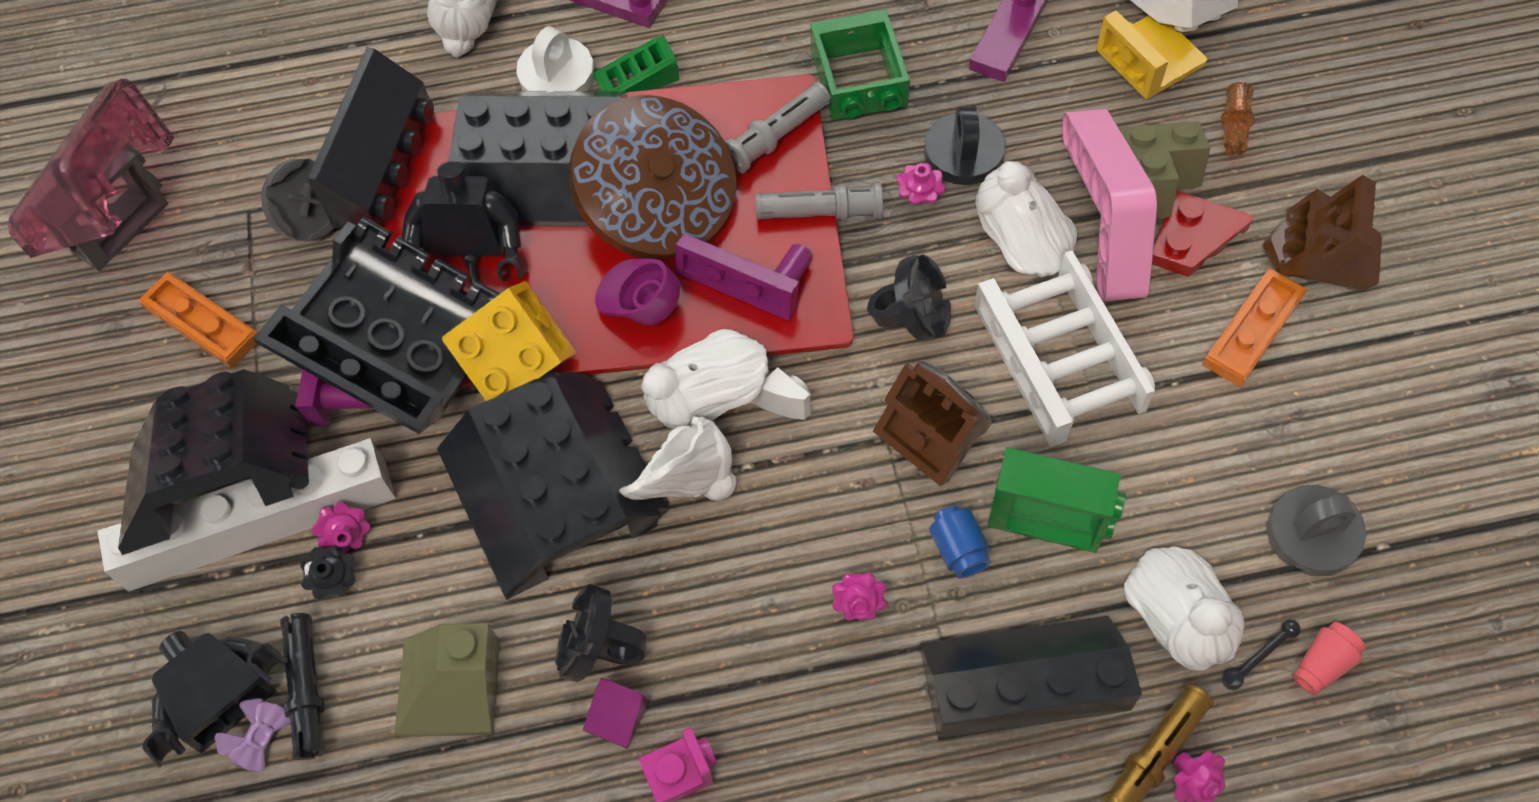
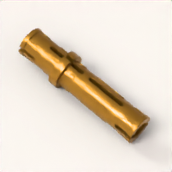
(1189, 710)

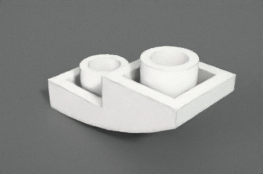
(784, 396)

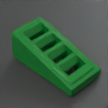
(654, 55)

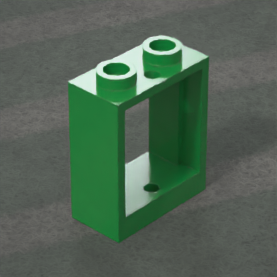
(870, 33)
(1056, 500)

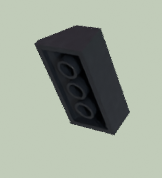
(371, 142)
(1029, 677)

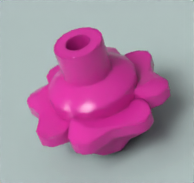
(920, 184)
(340, 526)
(859, 596)
(1199, 777)

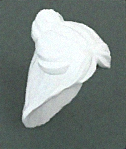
(459, 22)
(1024, 220)
(706, 379)
(689, 464)
(1185, 607)

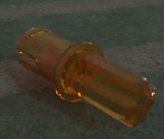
(1237, 118)

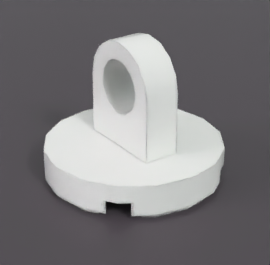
(555, 64)

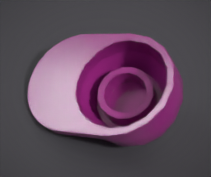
(639, 290)

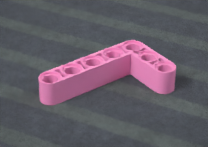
(1121, 196)

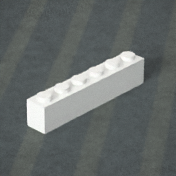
(238, 520)

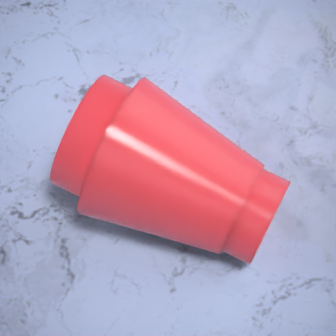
(1329, 657)

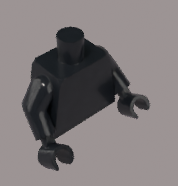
(464, 218)
(203, 689)

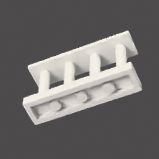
(1037, 378)

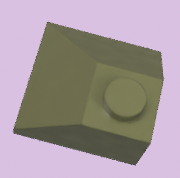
(448, 682)

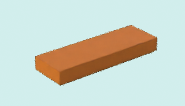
(199, 319)
(1254, 327)

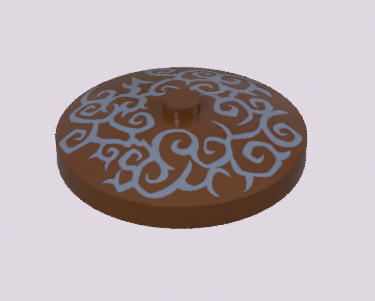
(650, 175)

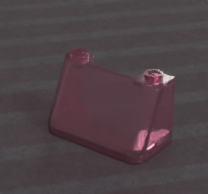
(71, 193)

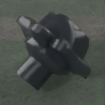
(328, 572)

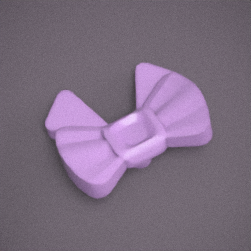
(249, 750)

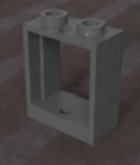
(134, 208)

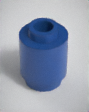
(960, 541)

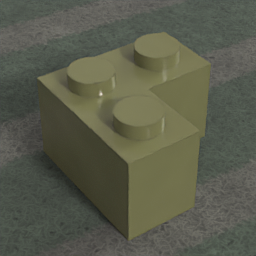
(1171, 158)

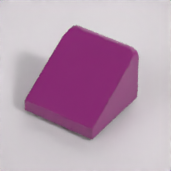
(615, 713)

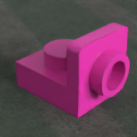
(679, 768)

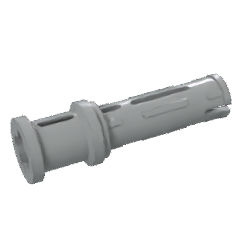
(763, 135)
(840, 202)

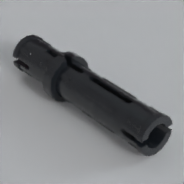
(303, 702)

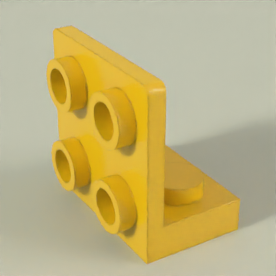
(1148, 53)
(508, 342)

